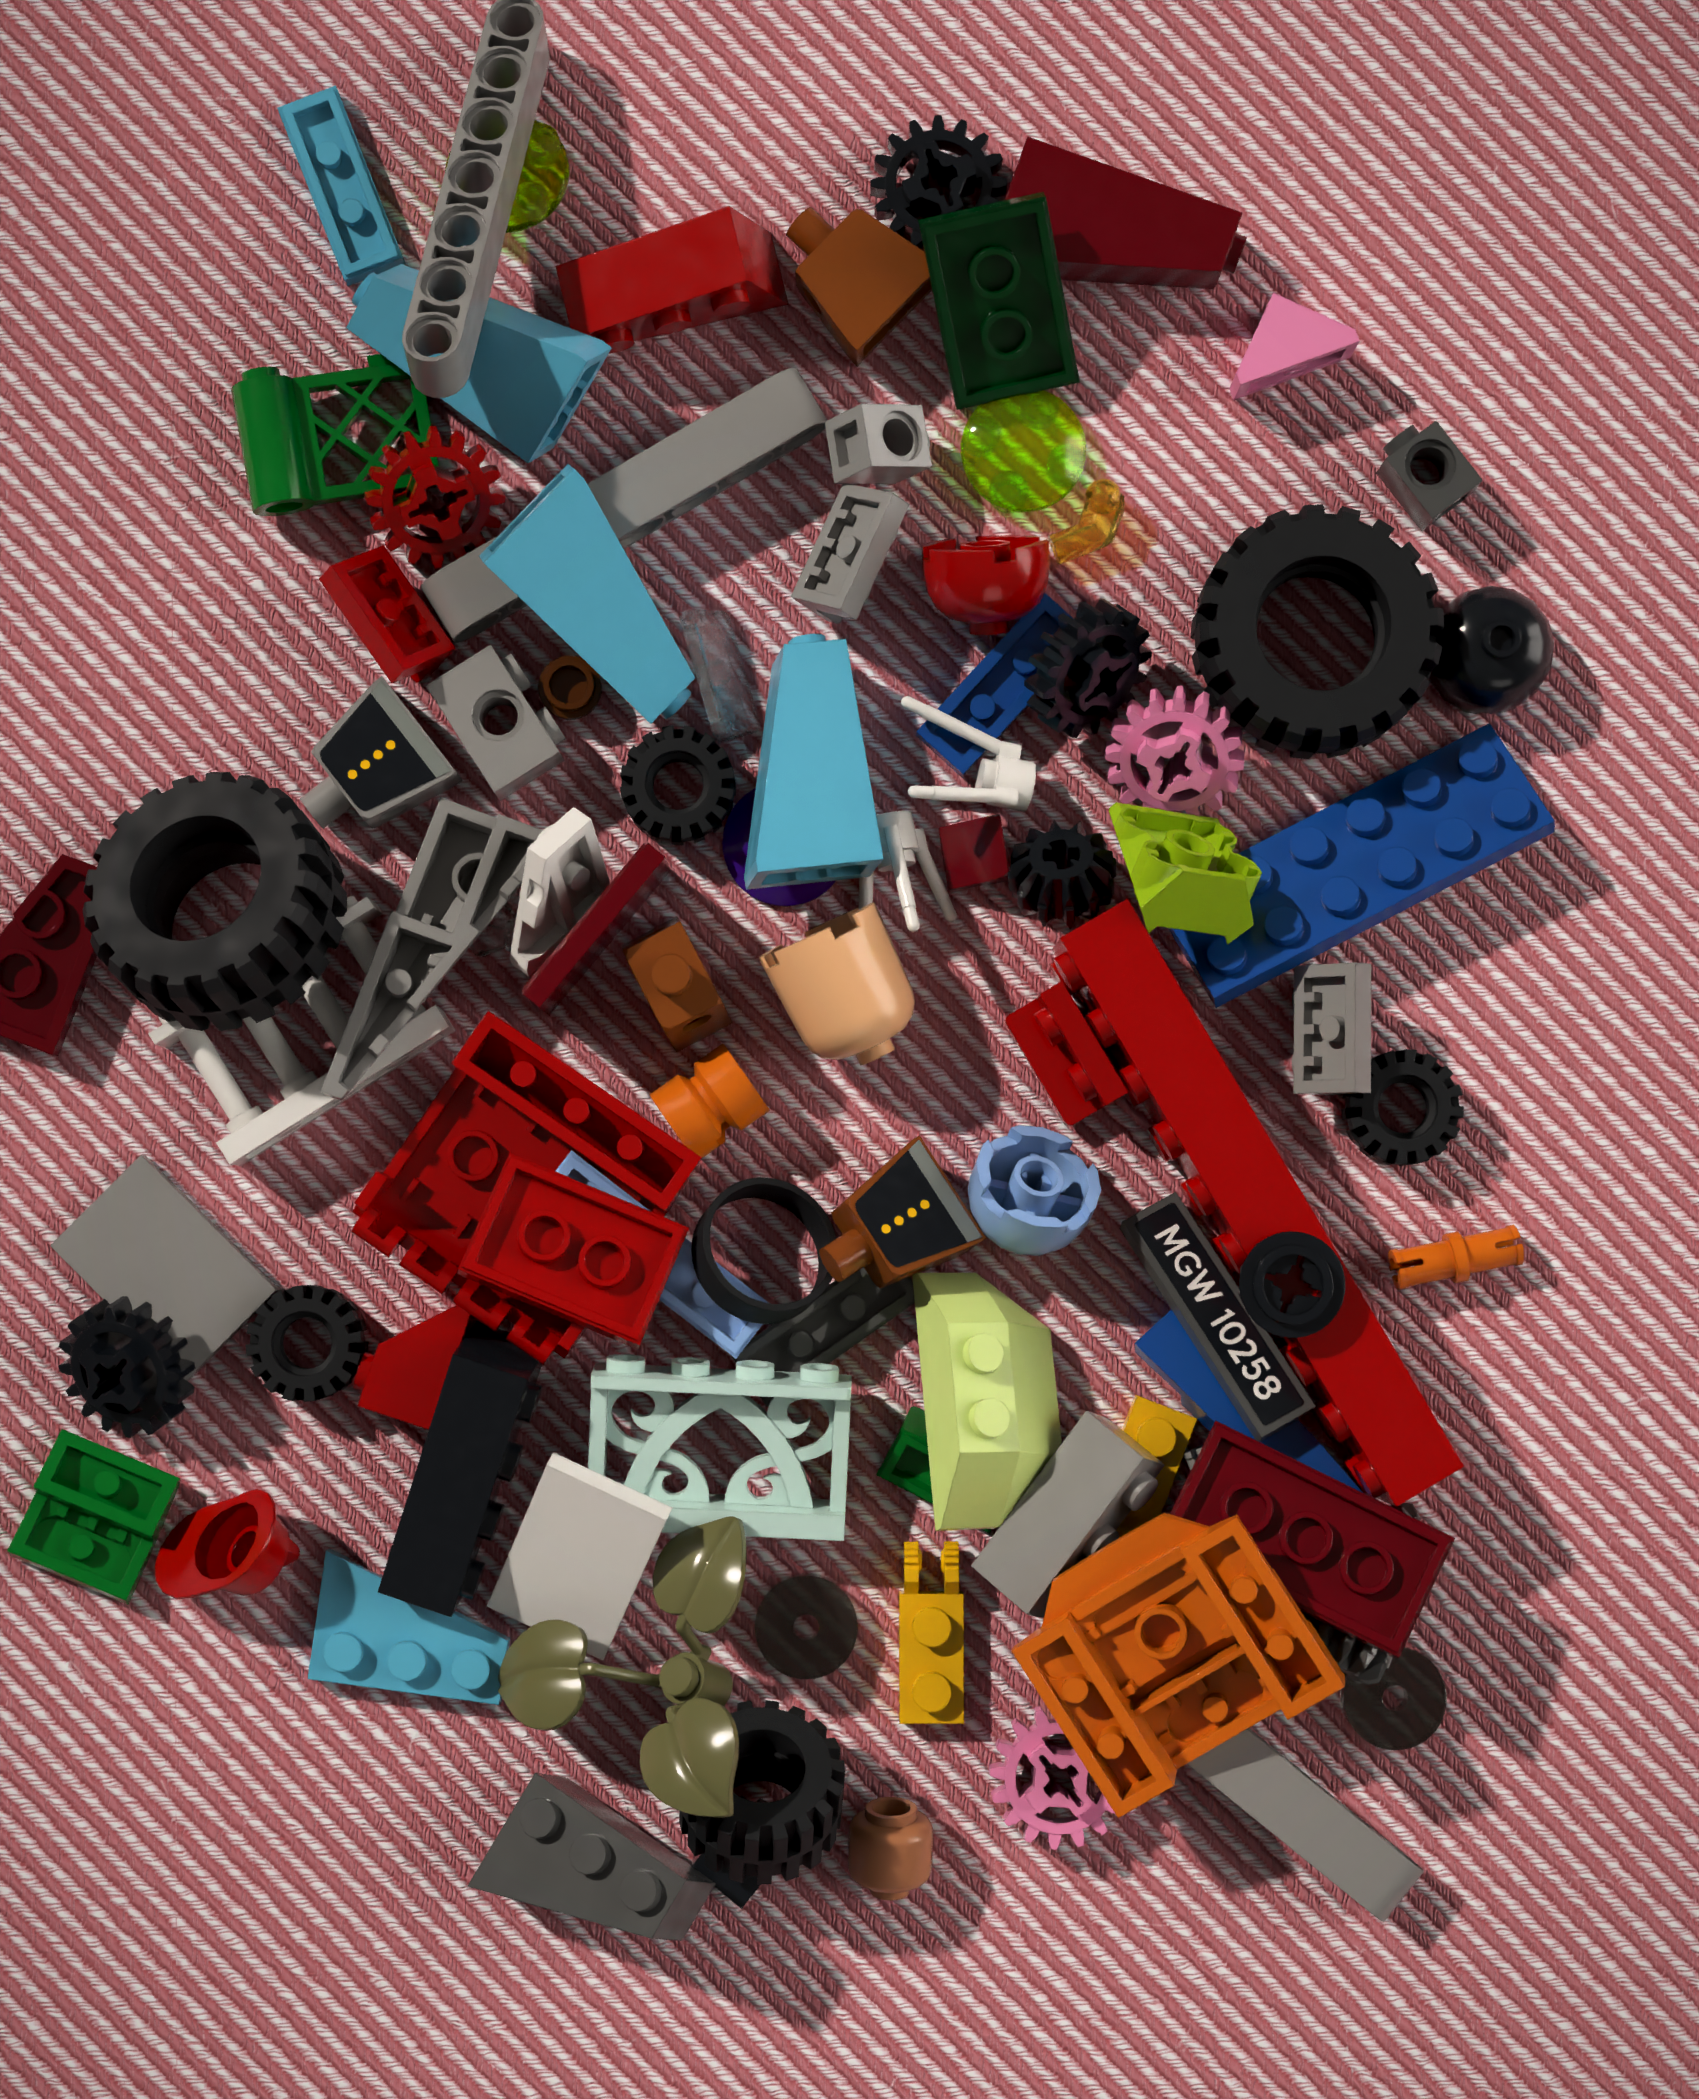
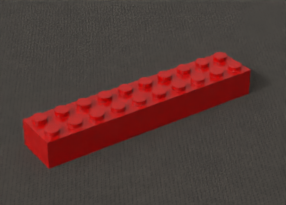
(1249, 1195)

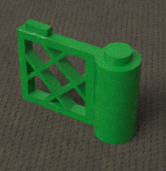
(282, 438)

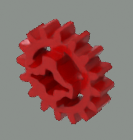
(459, 489)

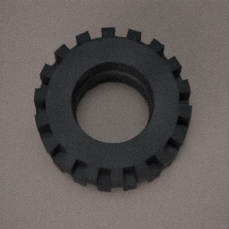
(781, 1833)

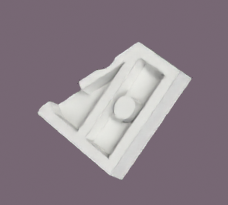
(558, 886)

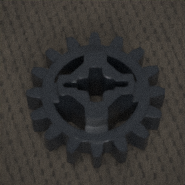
(959, 173)
(1087, 668)
(126, 1366)

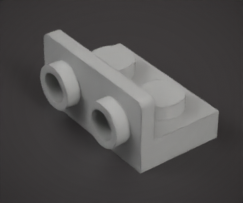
(849, 552)
(1332, 1029)

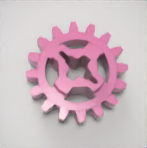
(1160, 732)
(1036, 1797)

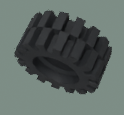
(669, 747)
(1440, 1116)
(268, 1336)

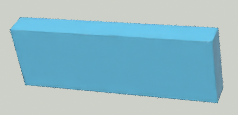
(341, 185)

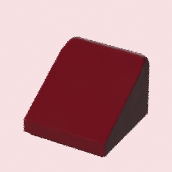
(974, 853)

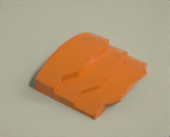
(1171, 1652)

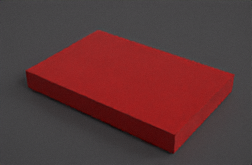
(573, 1250)

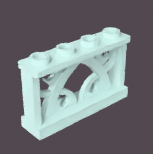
(789, 1507)

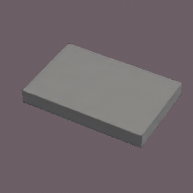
(164, 1251)

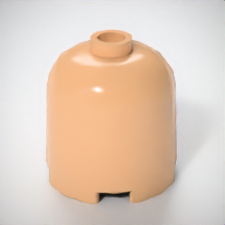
(844, 986)

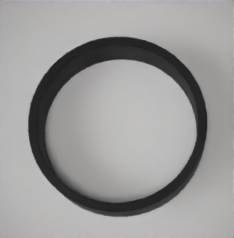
(717, 1286)

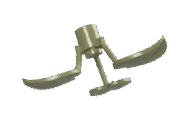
(697, 1752)

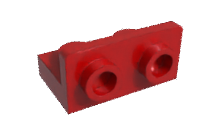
(388, 615)
(1065, 1055)

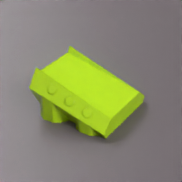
(1186, 871)

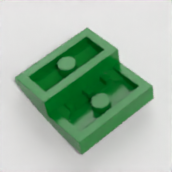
(94, 1516)

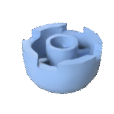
(1032, 1191)

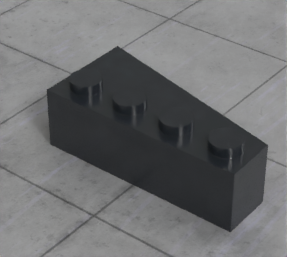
(461, 1472)

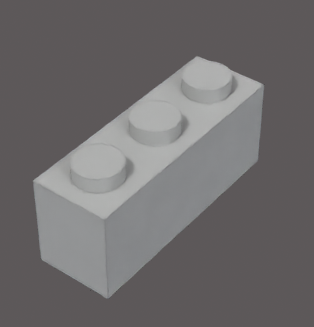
(1068, 1511)

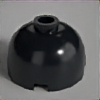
(1492, 650)

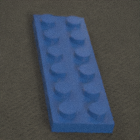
(1373, 860)

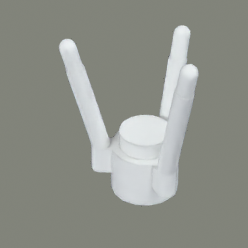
(999, 782)
(899, 845)

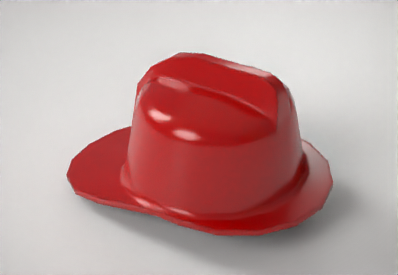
(226, 1548)

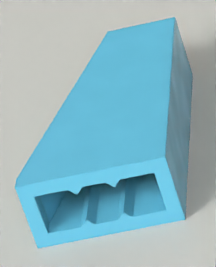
(523, 371)
(583, 585)
(813, 777)

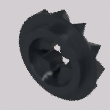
(1318, 1268)

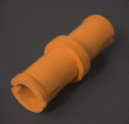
(1455, 1257)

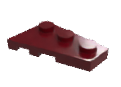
(46, 959)

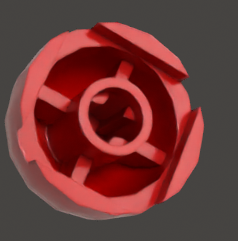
(986, 579)

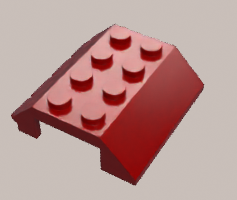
(499, 1102)

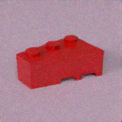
(673, 280)

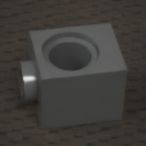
(1422, 501)

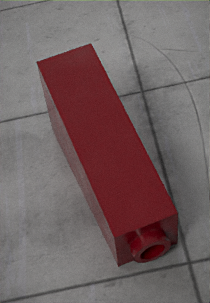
(1127, 226)

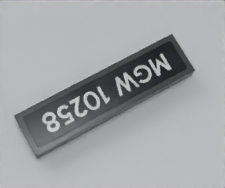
(1215, 1319)

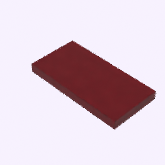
(1329, 1543)

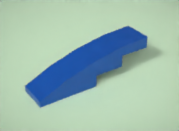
(1179, 1363)

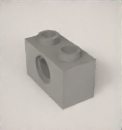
(468, 696)

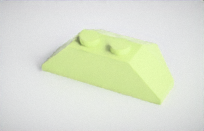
(984, 1398)

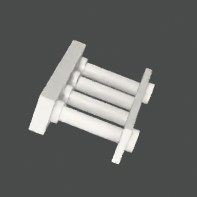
(257, 1131)

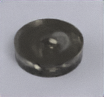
(799, 1655)
(1411, 1720)

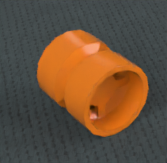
(709, 1102)

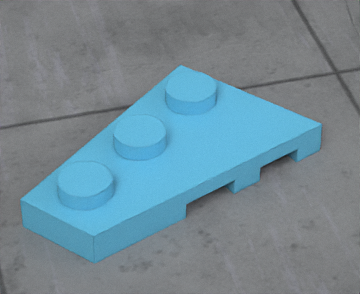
(398, 1645)

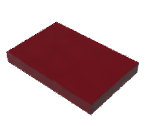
(597, 928)

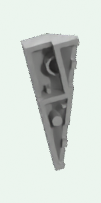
(453, 892)

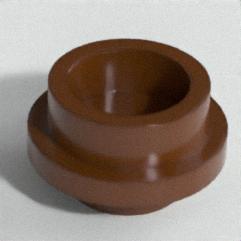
(569, 687)

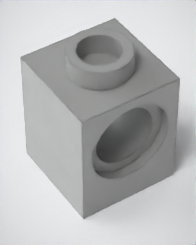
(878, 444)

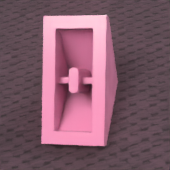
(1289, 345)

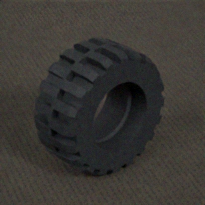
(1368, 567)
(172, 847)

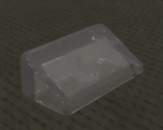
(720, 674)

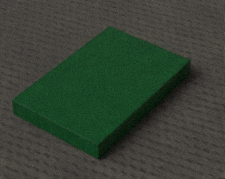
(999, 300)

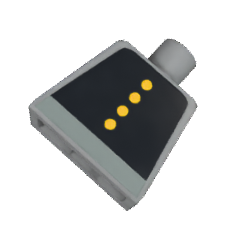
(377, 762)

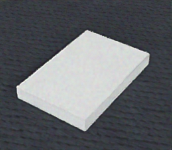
(579, 1552)

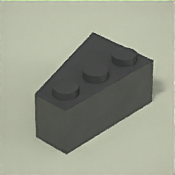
(591, 1864)

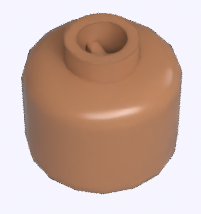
(890, 1848)

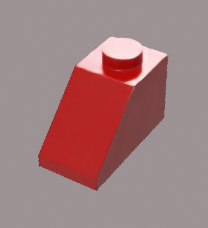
(411, 1368)

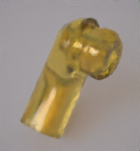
(1096, 525)

